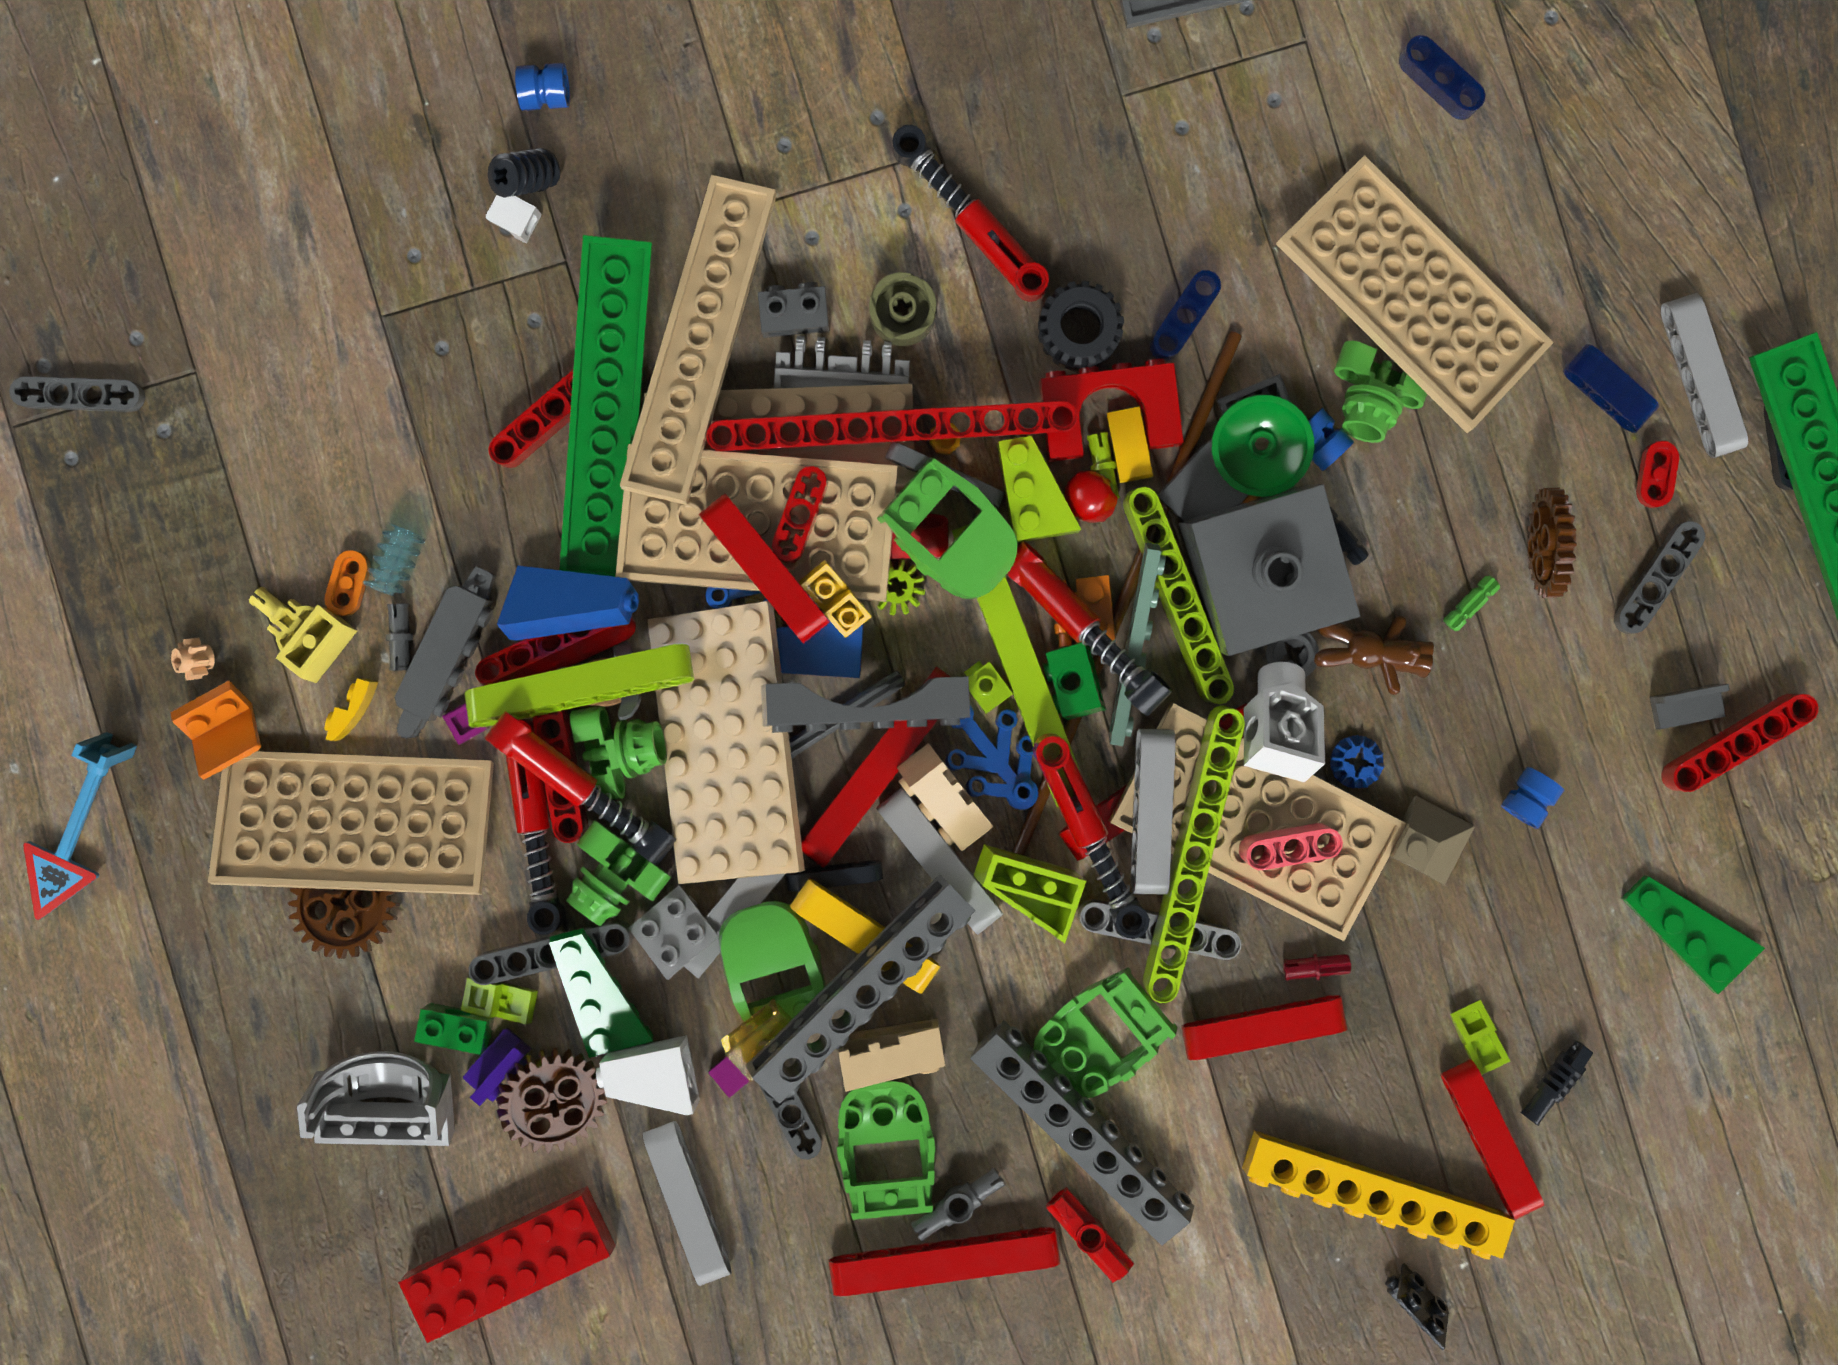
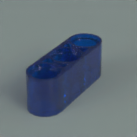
(1435, 61)
(1190, 300)
(1611, 388)

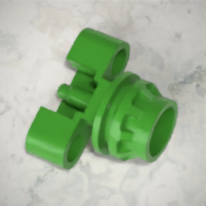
(1377, 393)
(631, 749)
(620, 865)

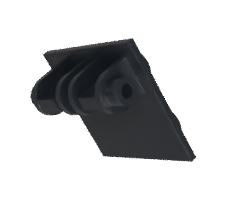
(1424, 1308)

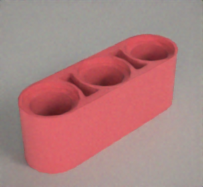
(1305, 851)

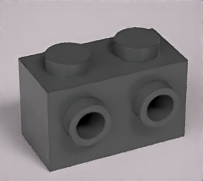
(793, 310)

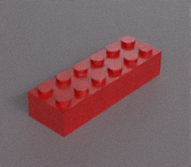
(507, 1264)

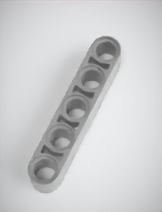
(1704, 375)
(1152, 811)
(937, 856)
(742, 894)
(1203, 946)
(687, 1203)

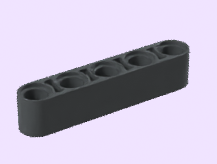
(536, 958)

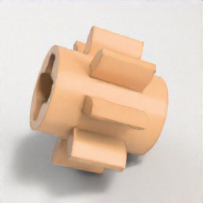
(192, 658)

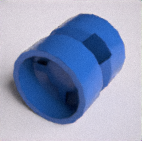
(542, 87)
(1328, 441)
(1532, 797)

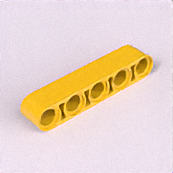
(851, 926)

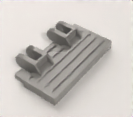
(841, 369)

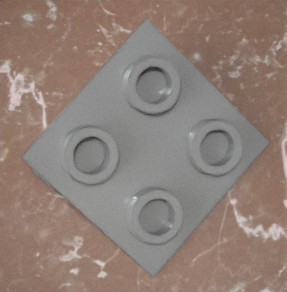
(673, 932)

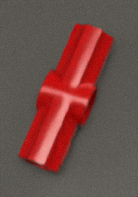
(1103, 1248)

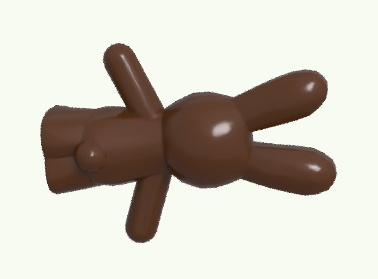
(1369, 650)

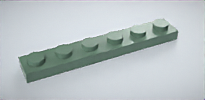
(1139, 630)

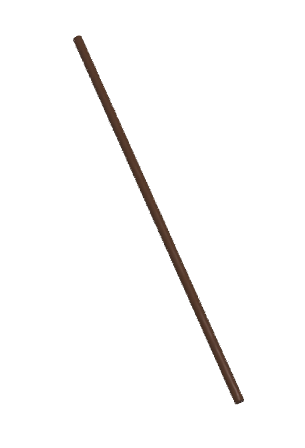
(1132, 578)

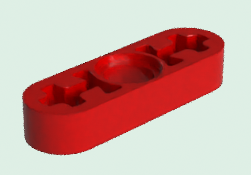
(816, 493)

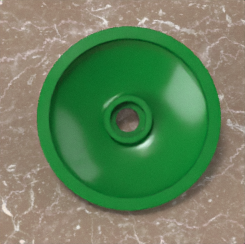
(1267, 469)

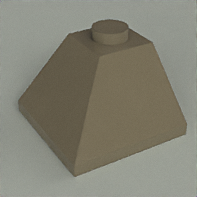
(1431, 840)

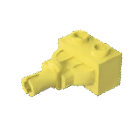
(309, 636)

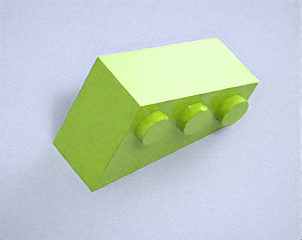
(1031, 493)
(1033, 887)

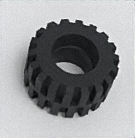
(1090, 299)

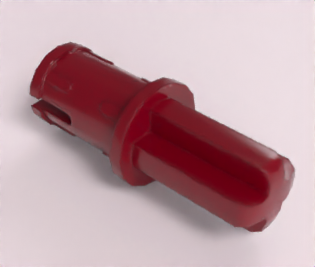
(1316, 966)

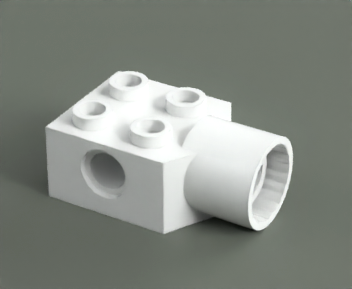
(1284, 725)

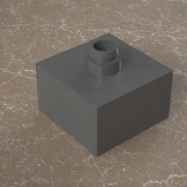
(1269, 569)

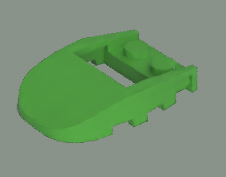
(977, 556)
(765, 942)
(1082, 1051)
(881, 1115)

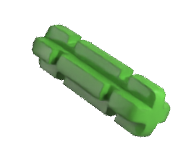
(1471, 603)

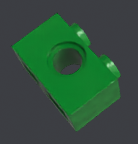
(1088, 696)
(453, 1029)

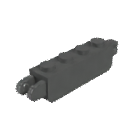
(443, 652)

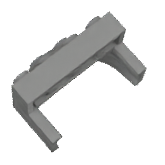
(338, 1118)

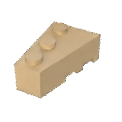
(943, 798)
(891, 1053)

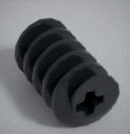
(523, 172)

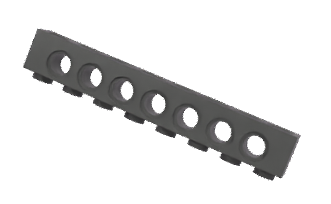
(841, 991)
(1087, 1149)

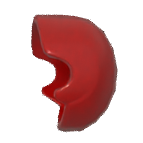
(1090, 496)

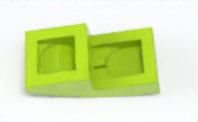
(500, 1001)
(1479, 1037)

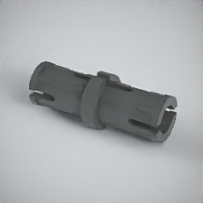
(399, 636)

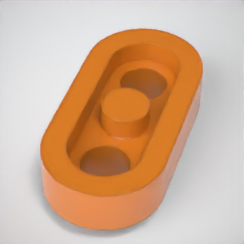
(343, 582)

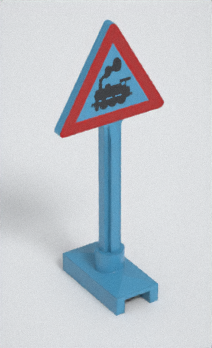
(54, 875)

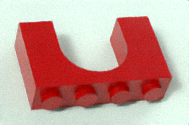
(1150, 386)

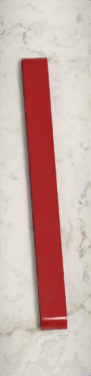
(875, 419)

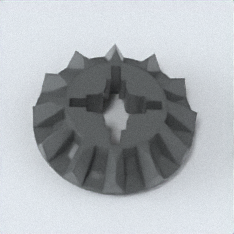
(1276, 651)

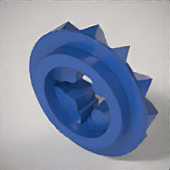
(1348, 749)

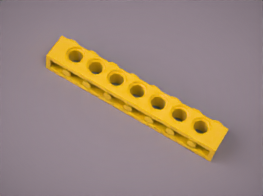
(1488, 1239)

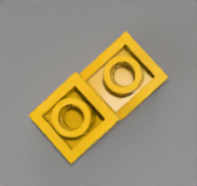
(1129, 444)
(835, 598)
(344, 719)

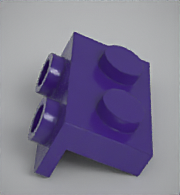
(494, 1063)

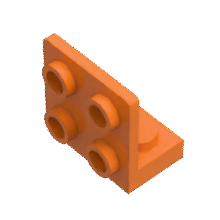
(219, 727)

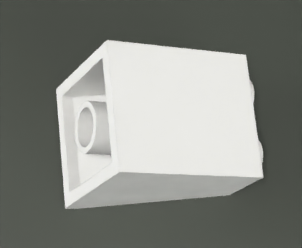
(652, 1075)

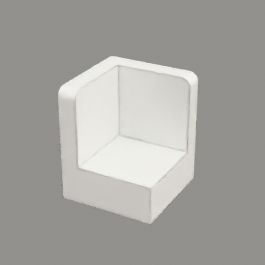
(514, 216)

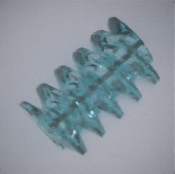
(394, 560)

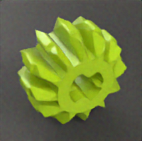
(903, 577)

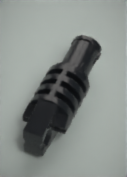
(1557, 1081)

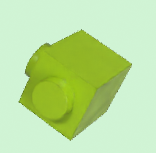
(987, 686)

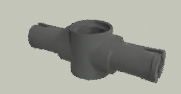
(945, 1215)

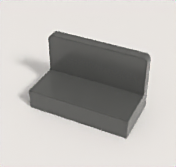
(1688, 706)

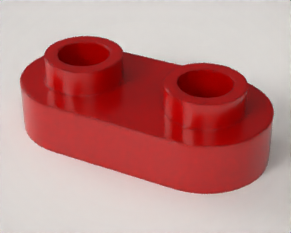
(1660, 476)

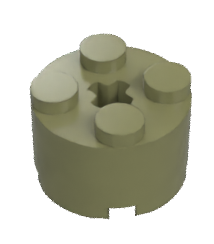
(913, 293)

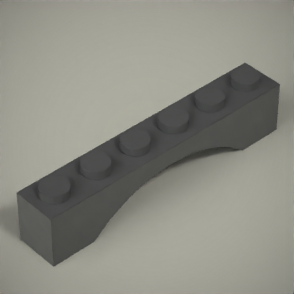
(795, 704)

